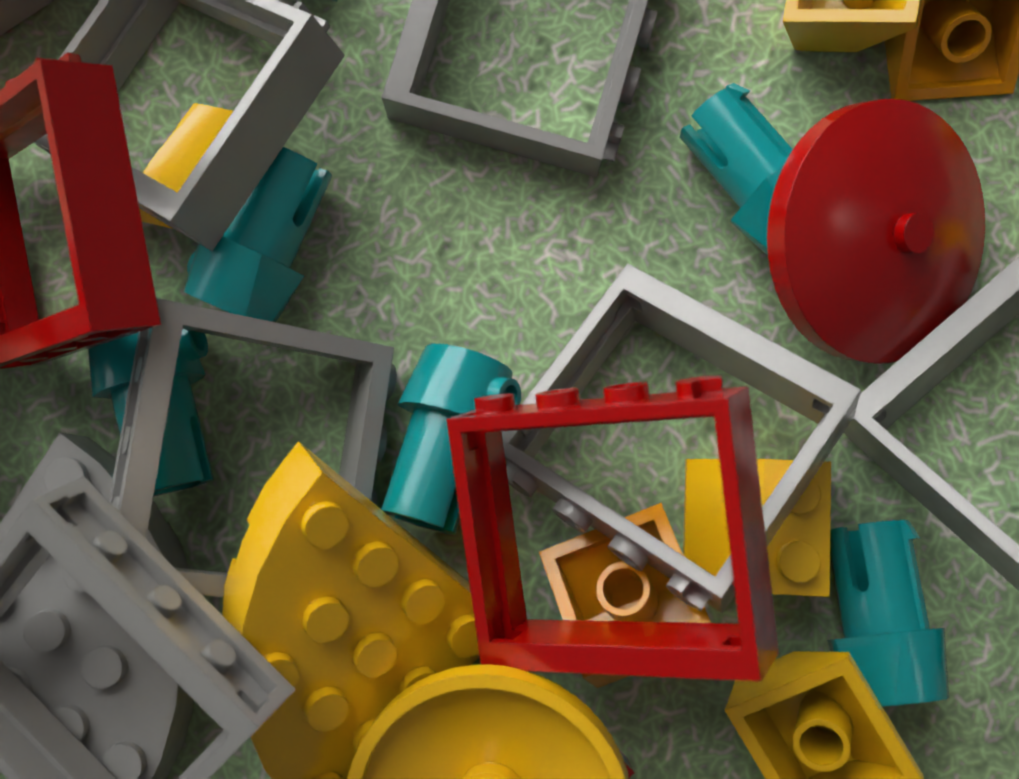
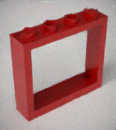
(99, 209)
(612, 647)

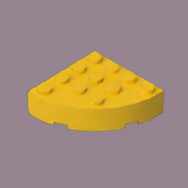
(341, 612)

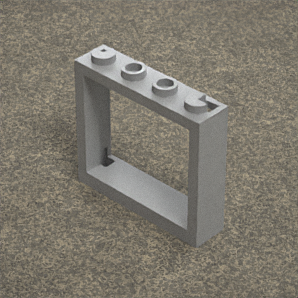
(412, 61)
(257, 128)
(725, 345)
(908, 383)
(151, 392)
(153, 607)

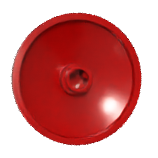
(875, 229)

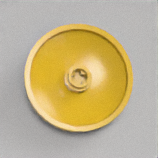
(487, 727)

